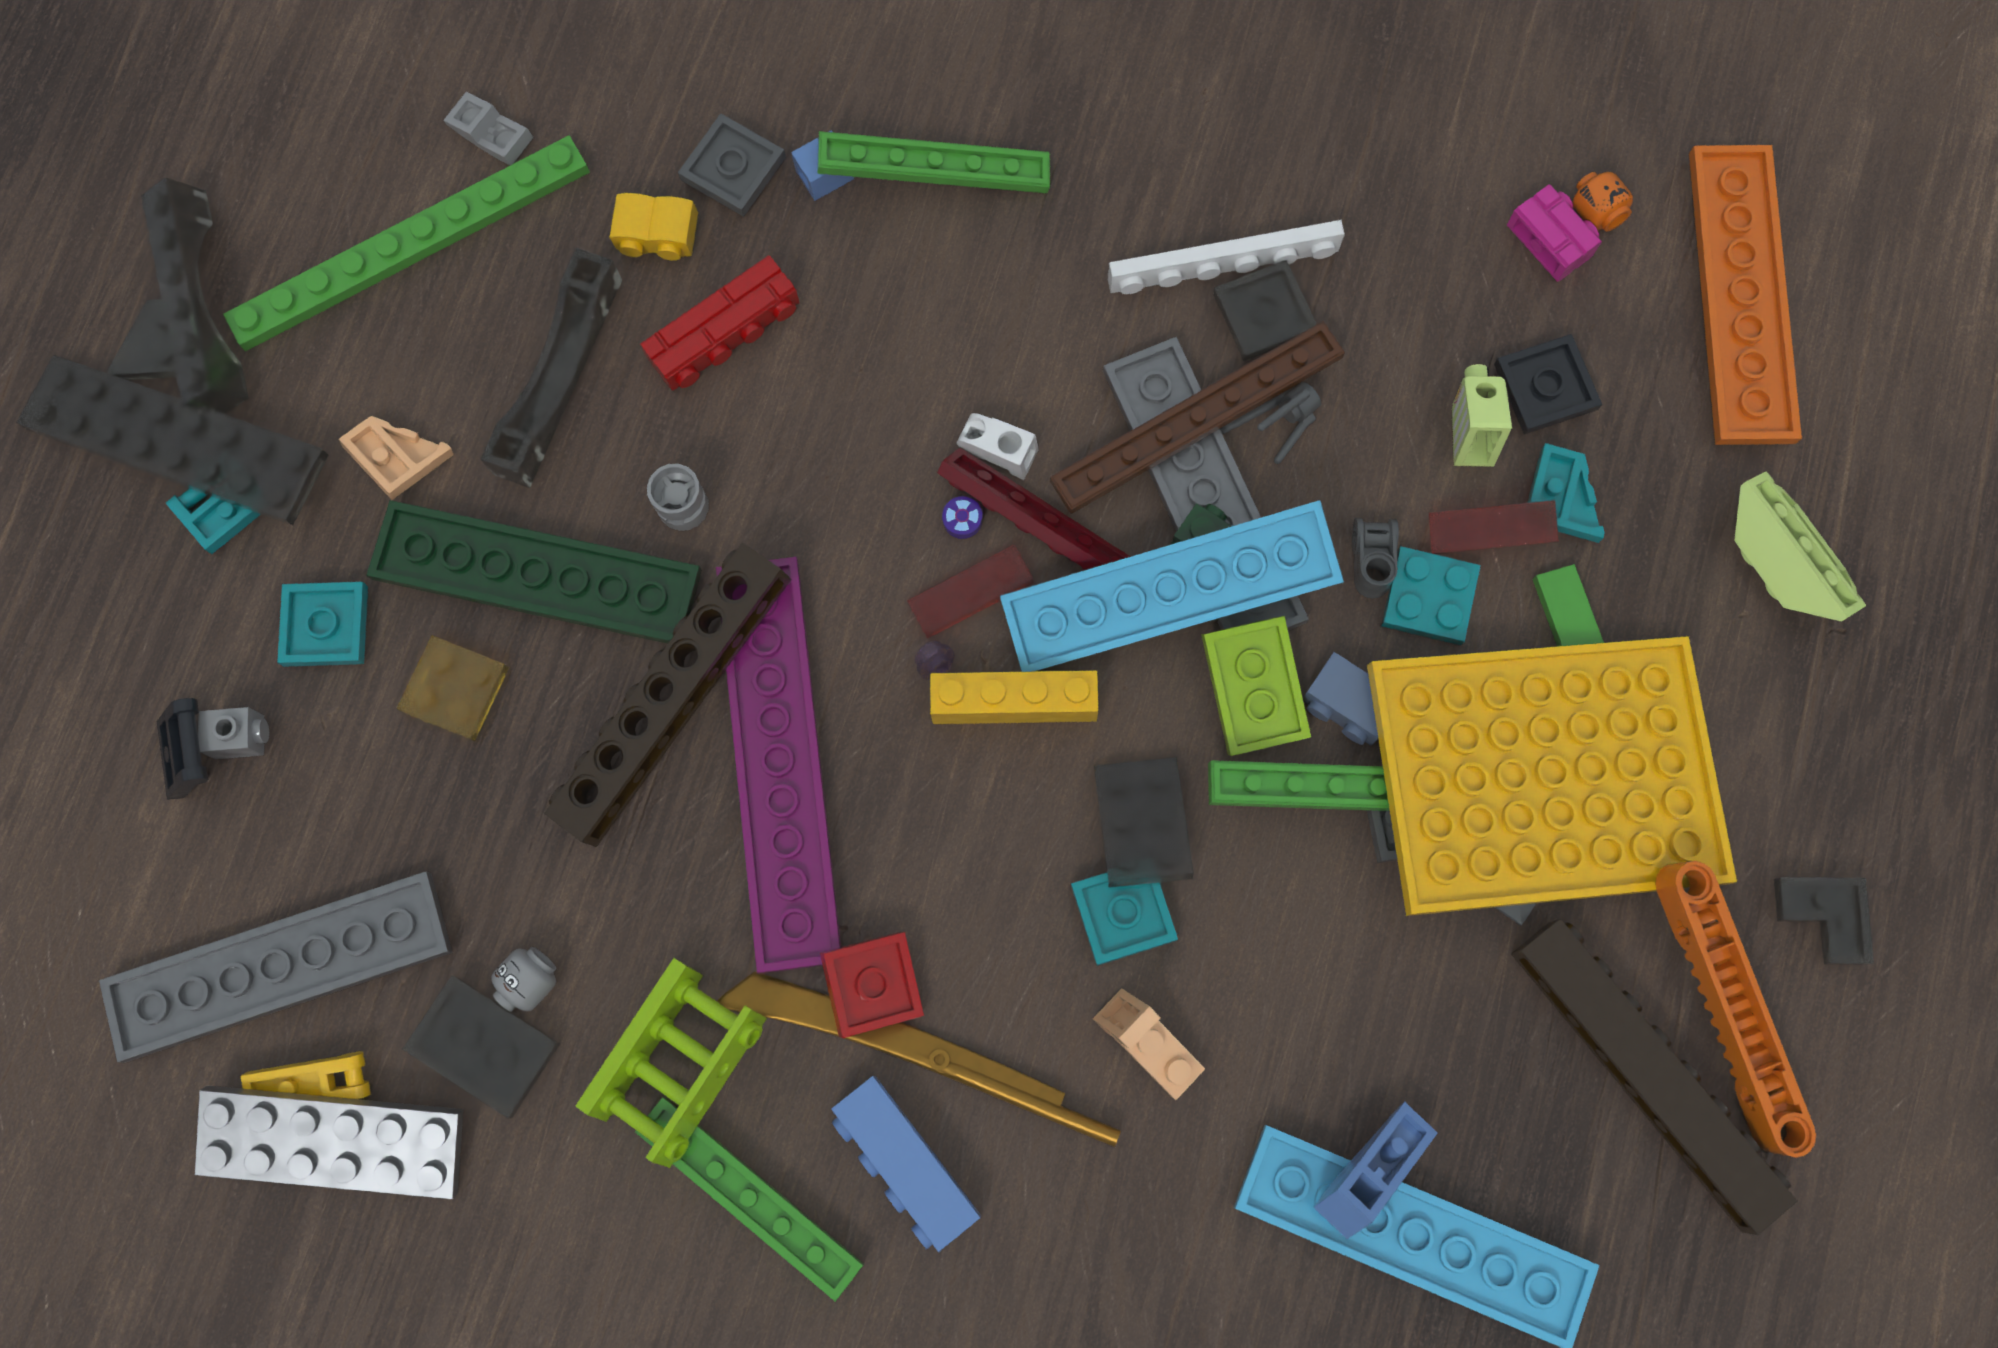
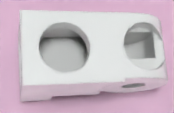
(999, 443)

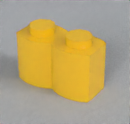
(653, 225)

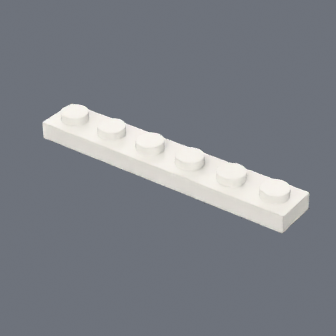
(1233, 255)

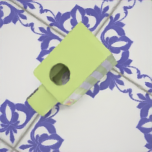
(1480, 418)

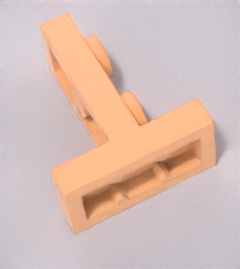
(1149, 1042)

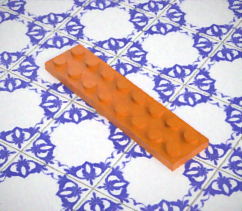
(1744, 295)

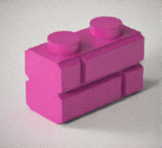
(1554, 232)

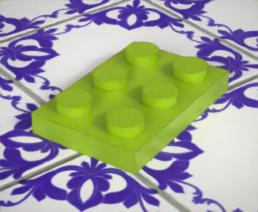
(1256, 685)

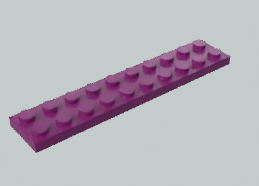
(782, 788)

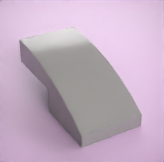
(488, 129)

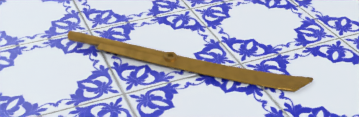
(814, 1010)

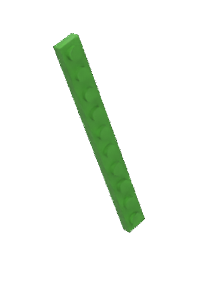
(406, 243)

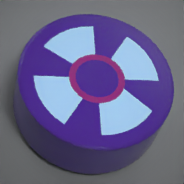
(962, 517)

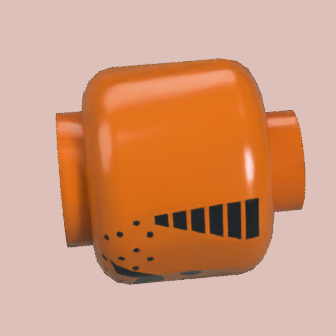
(1603, 200)

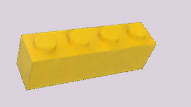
(1014, 697)

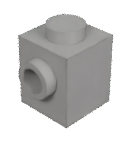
(232, 733)

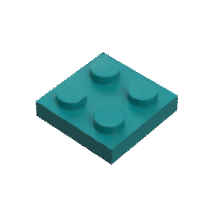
(1431, 596)
(322, 624)
(1122, 918)

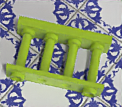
(631, 1060)

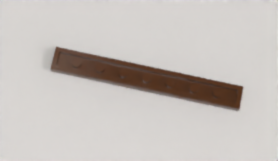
(1196, 417)

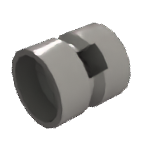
(677, 497)

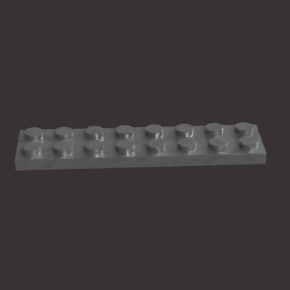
(1201, 473)
(274, 967)

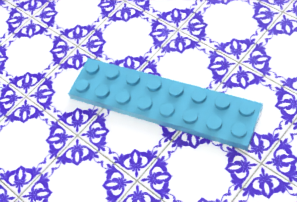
(1172, 587)
(1425, 1242)

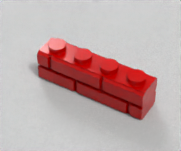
(721, 323)

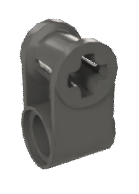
(1374, 548)

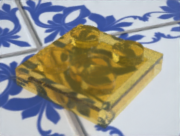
(452, 688)

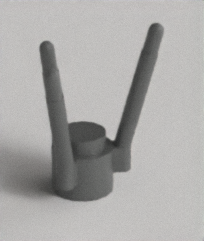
(1294, 406)

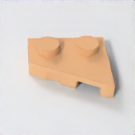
(393, 455)

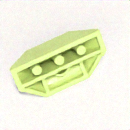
(1791, 553)

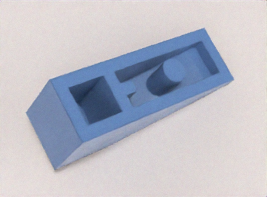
(1375, 1172)

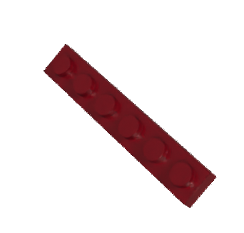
(1027, 511)

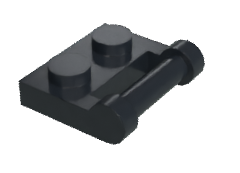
(180, 748)

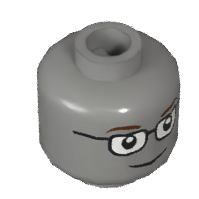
(523, 979)

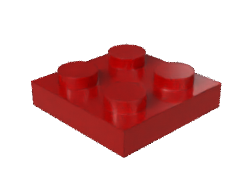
(871, 984)

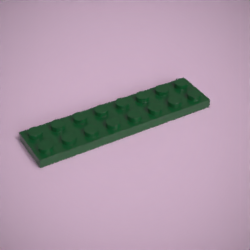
(533, 572)

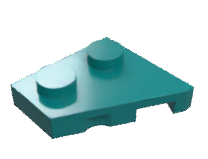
(1564, 478)

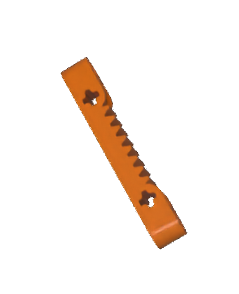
(1763, 1073)

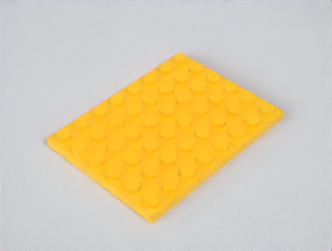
(1546, 773)

